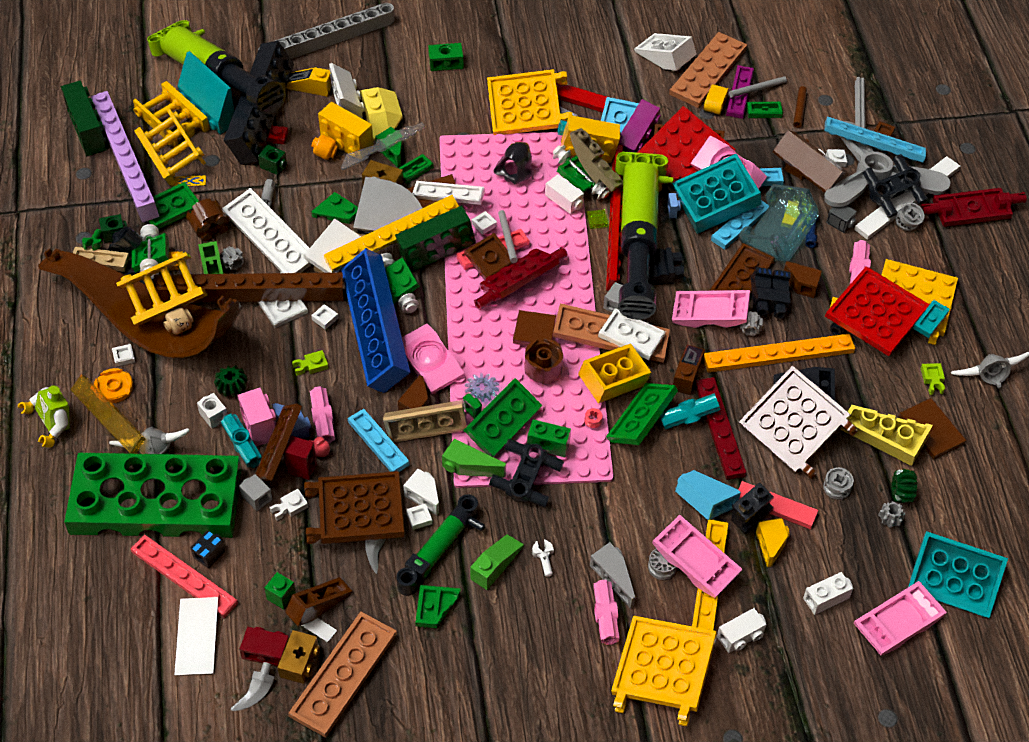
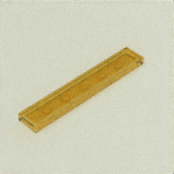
(108, 414)

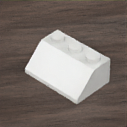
(345, 90)

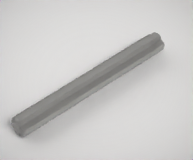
(860, 117)

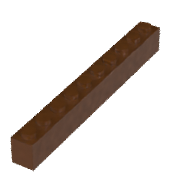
(259, 286)

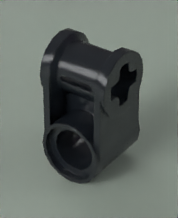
(125, 240)

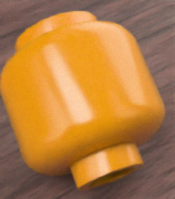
(324, 147)

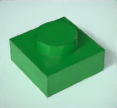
(472, 405)

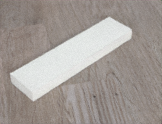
(439, 191)

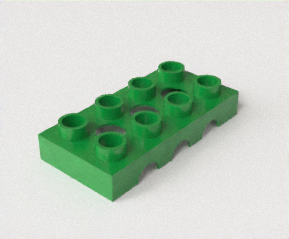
(149, 513)

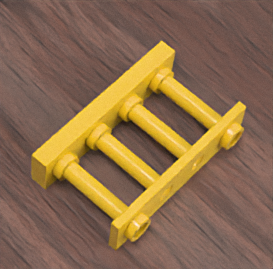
(178, 102)
(154, 149)
(159, 307)

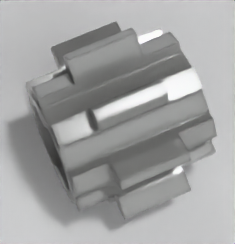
(232, 258)
(753, 324)
(891, 514)

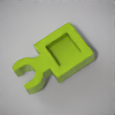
(313, 362)
(933, 375)

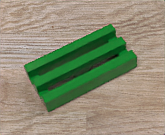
(764, 110)
(417, 170)

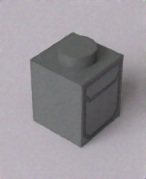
(841, 218)

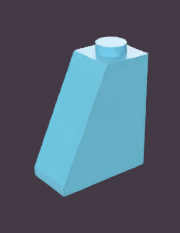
(706, 494)

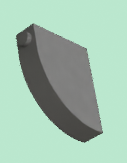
(383, 204)

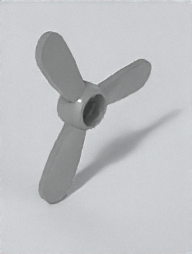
(854, 185)

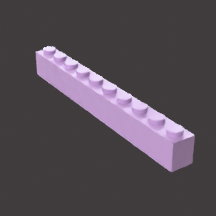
(125, 157)

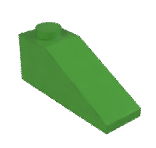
(210, 258)
(471, 462)
(494, 561)

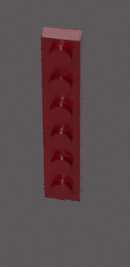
(722, 432)

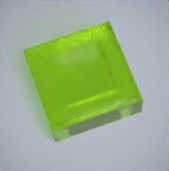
(597, 219)

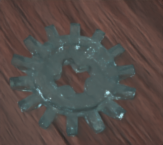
(482, 394)

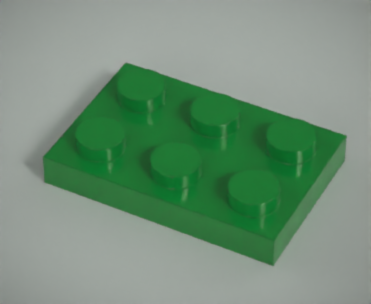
(173, 205)

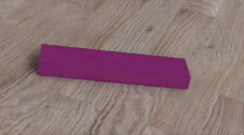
(737, 104)

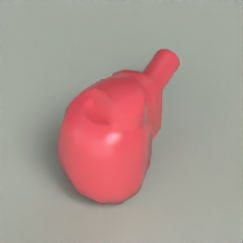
(321, 447)

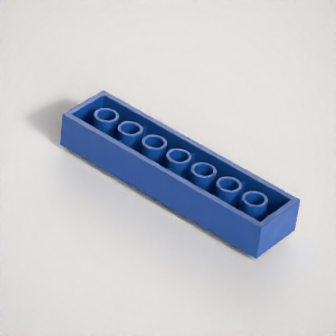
(375, 321)

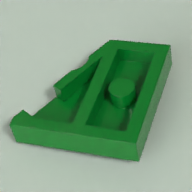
(336, 208)
(434, 604)

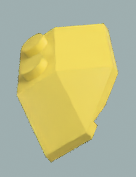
(381, 109)

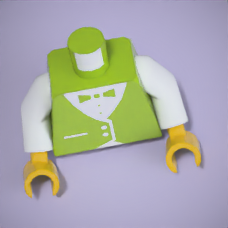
(52, 410)

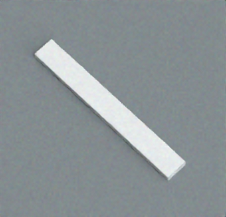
(879, 219)

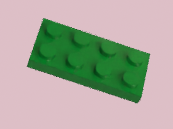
(642, 413)
(502, 417)

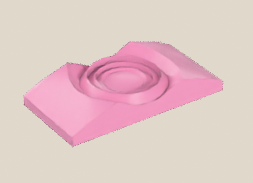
(716, 150)
(711, 307)
(431, 358)
(696, 557)
(900, 618)

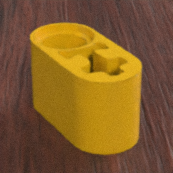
(716, 99)

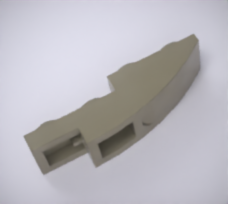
(590, 156)

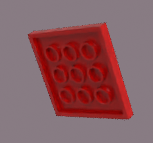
(680, 142)
(877, 310)

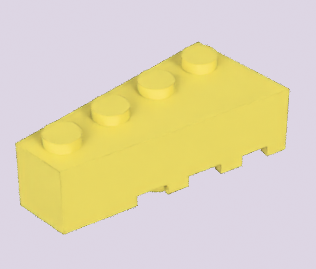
(890, 434)

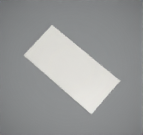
(196, 636)

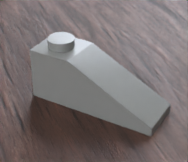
(611, 566)

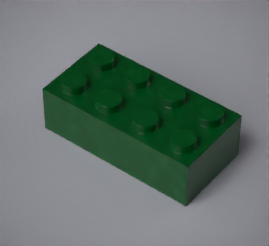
(84, 118)
(436, 238)

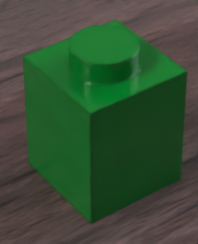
(280, 590)

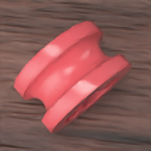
(593, 423)

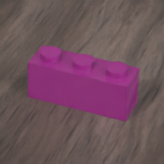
(639, 126)

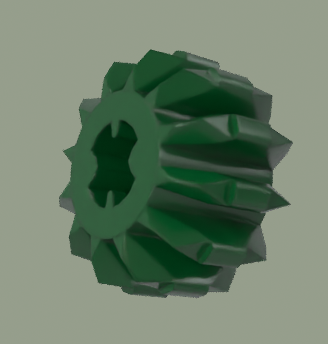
(230, 381)
(904, 486)

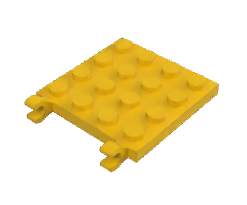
(526, 101)
(925, 285)
(664, 665)

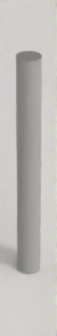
(756, 87)
(507, 235)

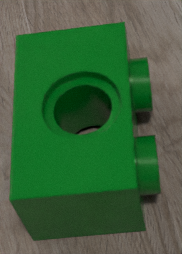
(445, 56)
(550, 437)

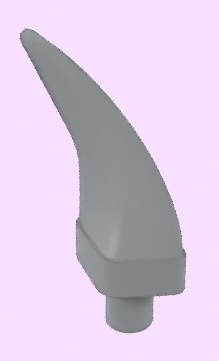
(372, 551)
(259, 687)

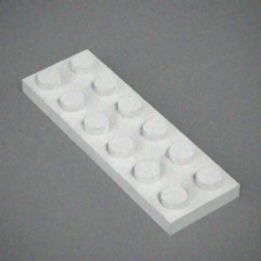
(268, 232)

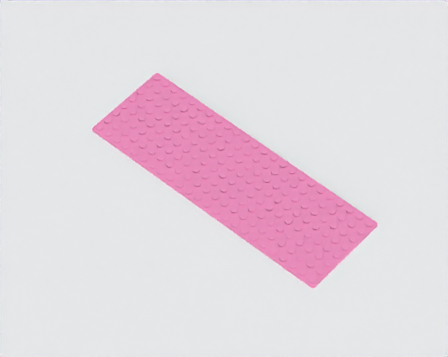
(484, 337)

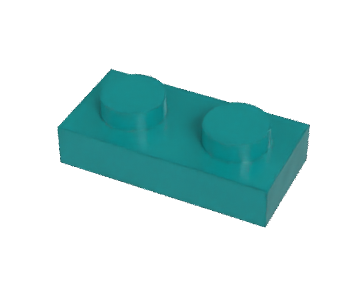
(931, 318)

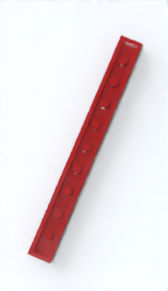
(614, 236)

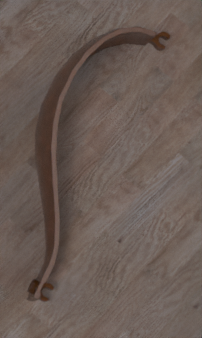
(100, 286)

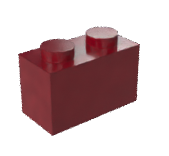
(300, 457)
(263, 645)

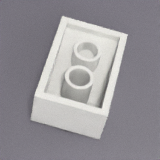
(667, 50)

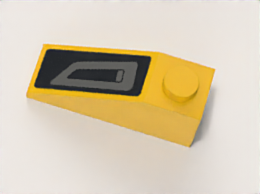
(311, 81)

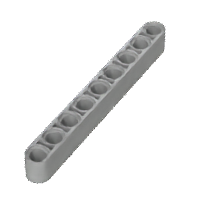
(338, 30)

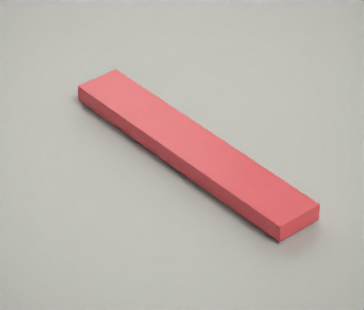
(182, 574)

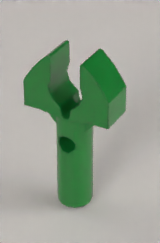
(94, 241)

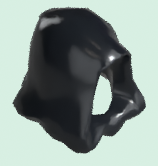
(522, 156)

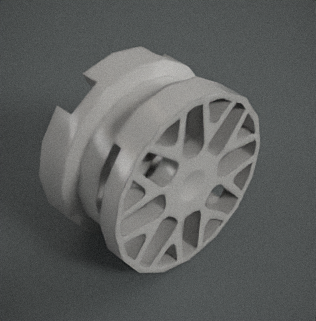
(910, 215)
(838, 482)
(659, 566)

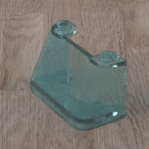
(784, 223)

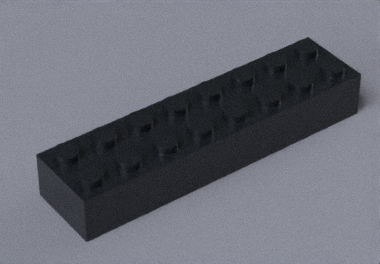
(249, 126)

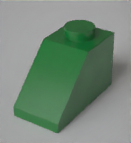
(393, 153)

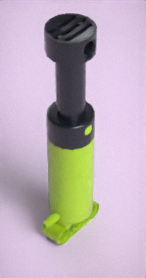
(177, 39)
(639, 228)

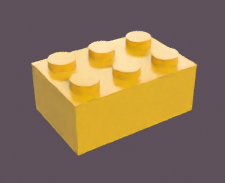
(346, 128)
(603, 133)
(614, 373)

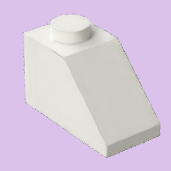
(422, 490)

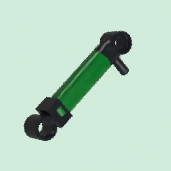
(419, 565)

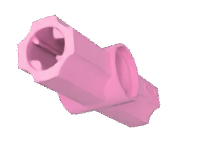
(860, 258)
(322, 414)
(606, 612)

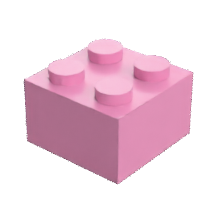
(257, 415)

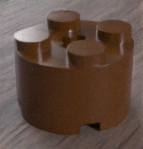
(208, 219)
(543, 361)

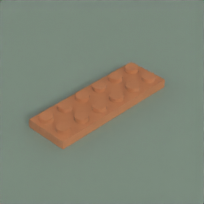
(708, 69)
(584, 326)
(342, 674)

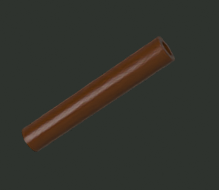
(798, 117)

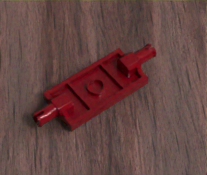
(973, 206)
(517, 275)

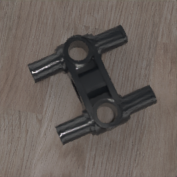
(894, 186)
(526, 473)

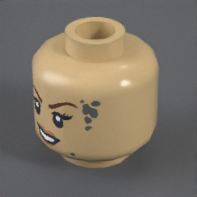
(178, 320)

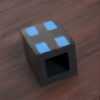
(208, 549)

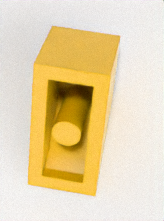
(772, 539)

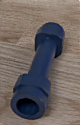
(811, 238)

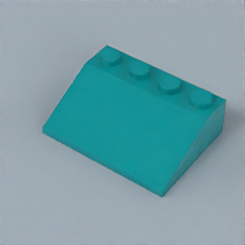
(206, 93)
(717, 193)
(958, 573)

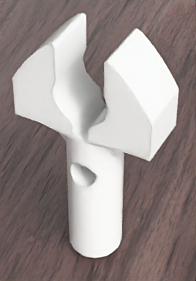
(544, 556)

